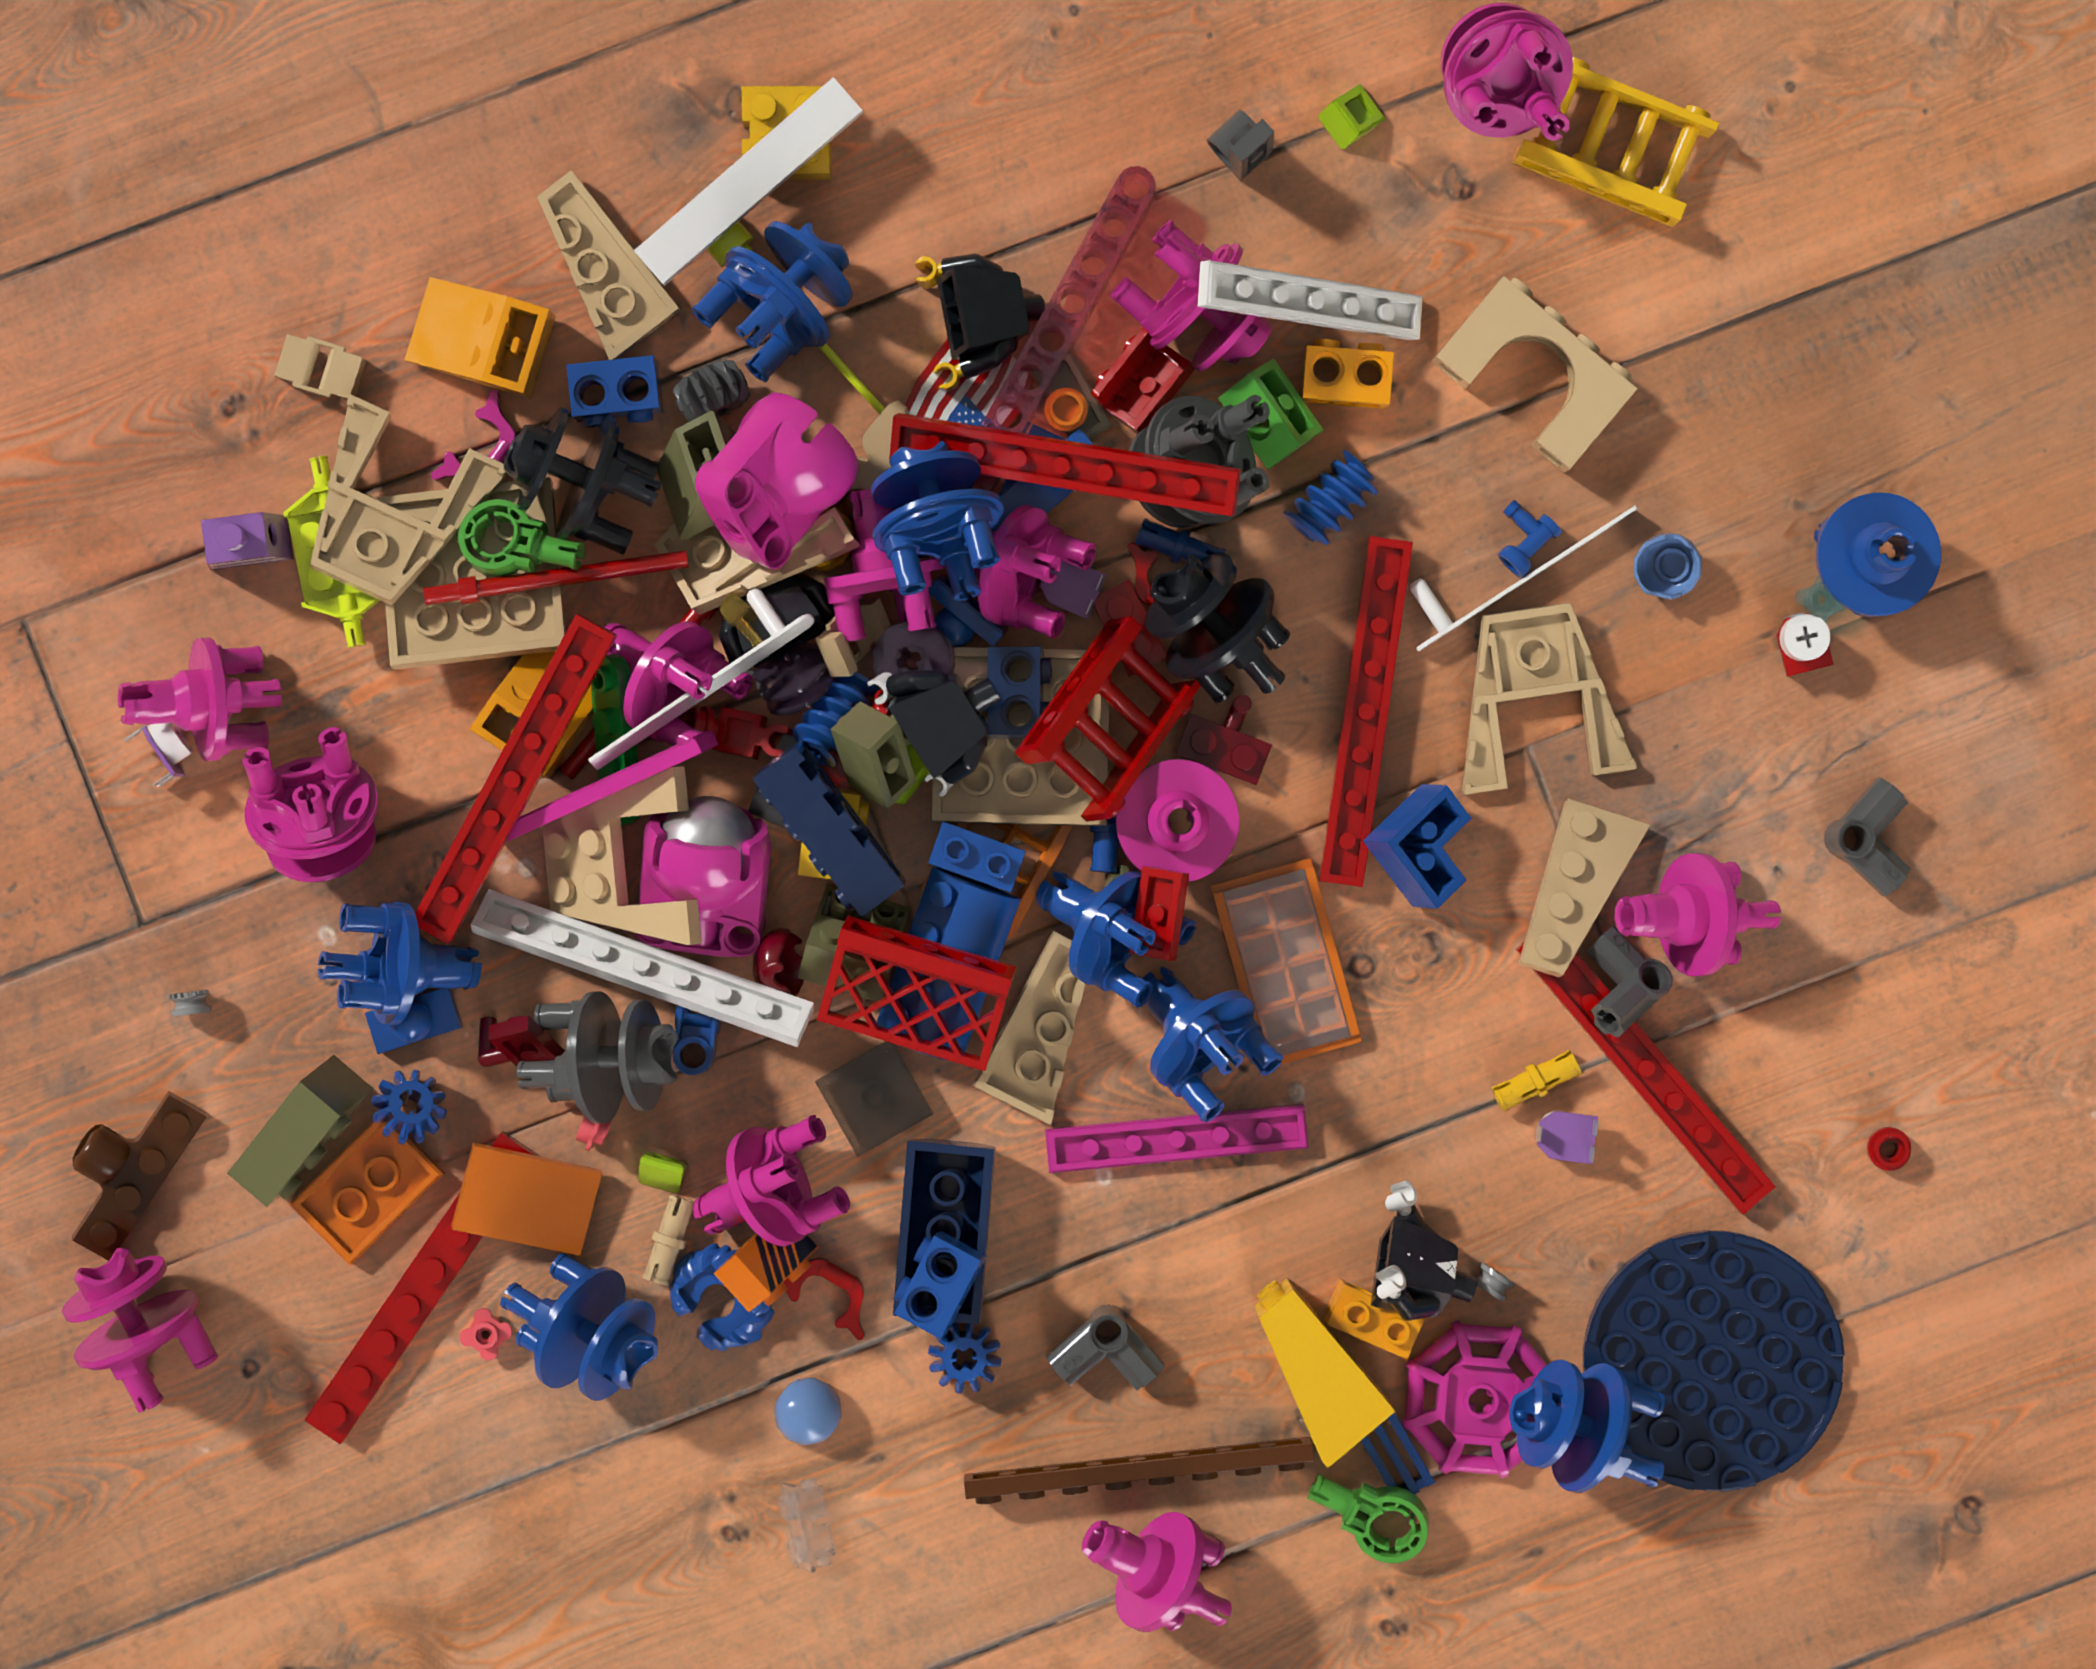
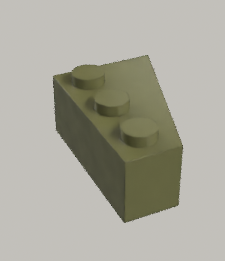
(299, 1131)

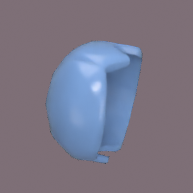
(1668, 566)
(807, 1411)

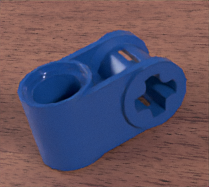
(695, 1029)

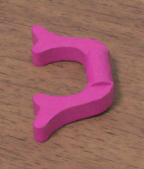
(490, 413)

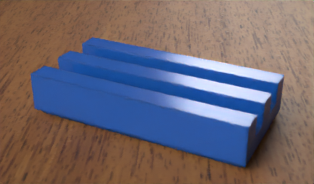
(1411, 1485)

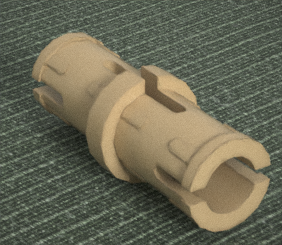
(668, 1240)

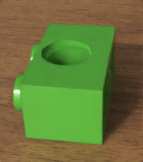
(1289, 421)

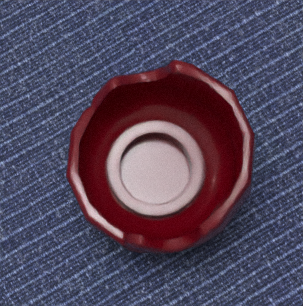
(777, 962)

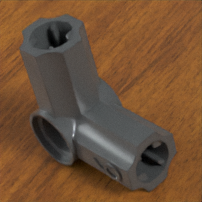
(1868, 819)
(1638, 982)
(1087, 1348)

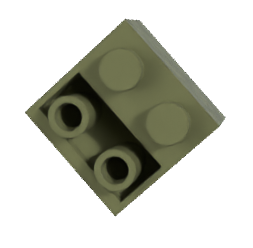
(677, 469)
(824, 936)

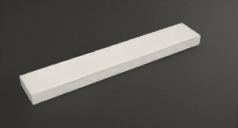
(748, 181)
(1309, 300)

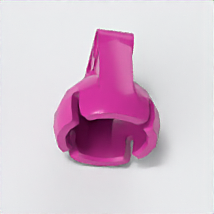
(771, 483)

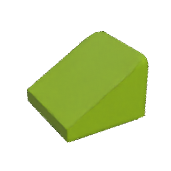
(1351, 116)
(662, 1172)

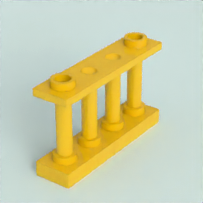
(1621, 185)

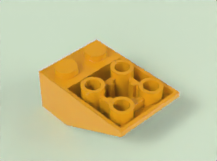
(481, 337)
(510, 699)

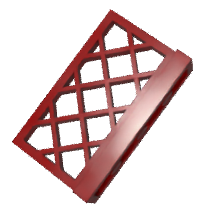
(922, 957)

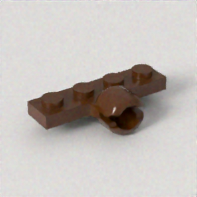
(130, 1171)

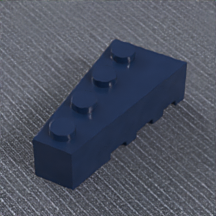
(829, 828)

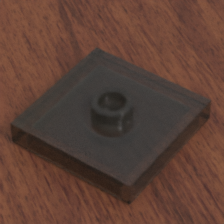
(874, 1097)

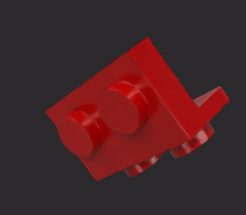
(1141, 381)

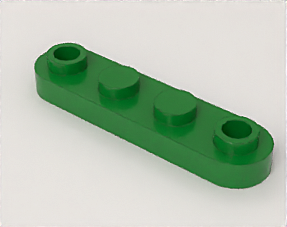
(608, 715)

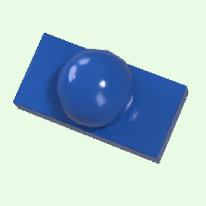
(962, 618)
(428, 1017)

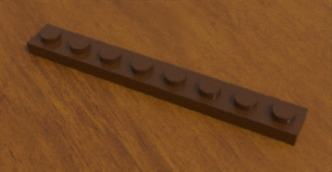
(1156, 1467)

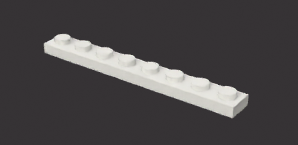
(642, 967)

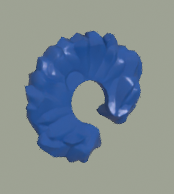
(692, 1277)

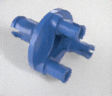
(1851, 559)
(1104, 932)
(396, 964)
(1202, 1036)

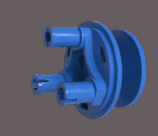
(777, 297)
(936, 517)
(585, 1331)
(1583, 1425)

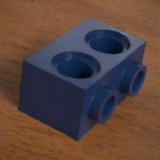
(1012, 693)

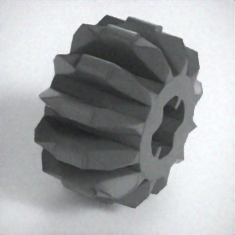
(713, 387)

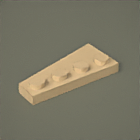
(613, 281)

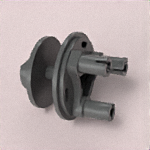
(1209, 434)
(603, 1056)

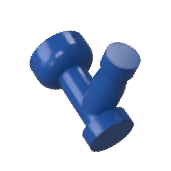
(1537, 533)

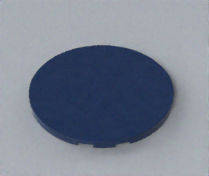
(1733, 1345)

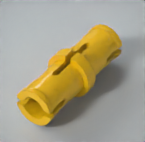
(1536, 1080)

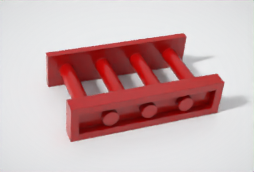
(1070, 710)

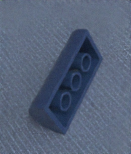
(951, 1193)

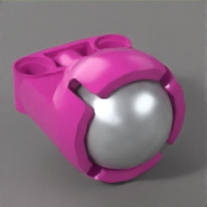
(711, 857)

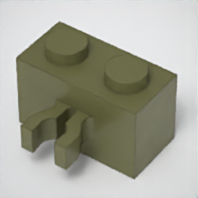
(874, 754)

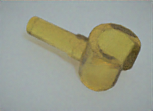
(734, 611)

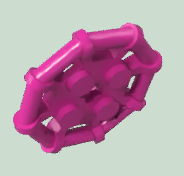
(1453, 1395)

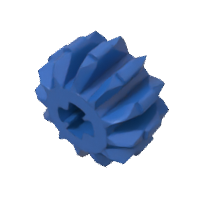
(426, 1109)
(965, 1371)

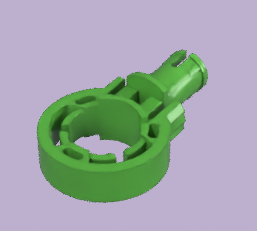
(516, 554)
(1367, 1503)

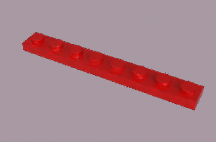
(1078, 465)
(1365, 710)
(514, 777)
(1663, 1090)
(397, 1321)

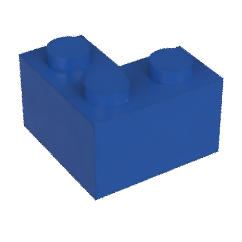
(1412, 842)

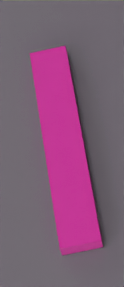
(614, 783)
(1176, 1138)

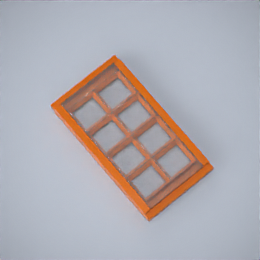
(1287, 959)

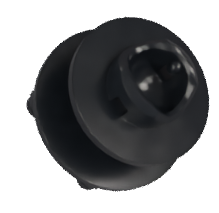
(602, 471)
(1216, 624)

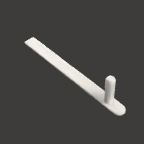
(1442, 621)
(779, 637)

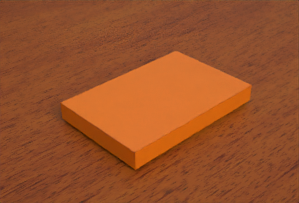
(366, 1190)
(526, 1199)

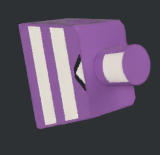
(245, 540)

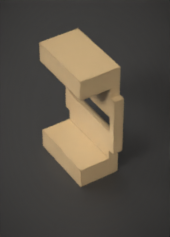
(341, 373)
(835, 649)

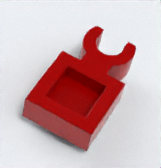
(745, 734)

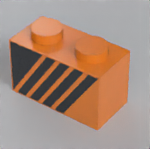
(760, 1268)

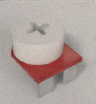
(1804, 643)

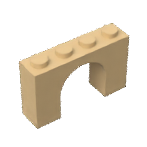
(1594, 386)

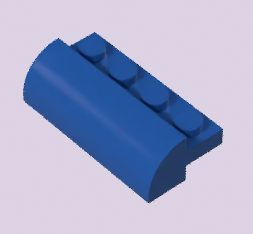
(962, 917)

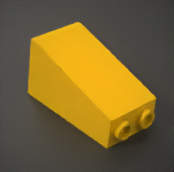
(1326, 1381)

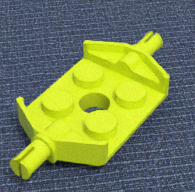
(318, 590)

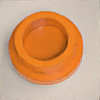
(1066, 409)

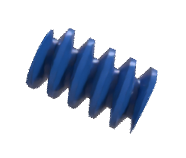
(1333, 500)
(826, 712)

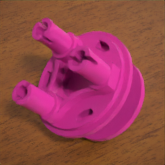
(1507, 72)
(1165, 319)
(312, 811)
(136, 1329)

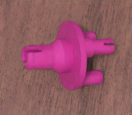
(1027, 553)
(875, 573)
(667, 670)
(205, 699)
(1211, 810)
(1696, 914)
(771, 1186)
(1159, 1571)

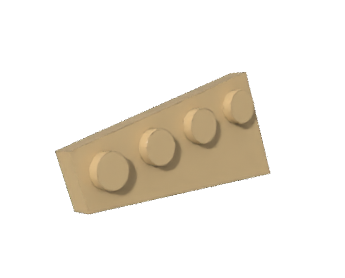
(1579, 877)
(1035, 1038)

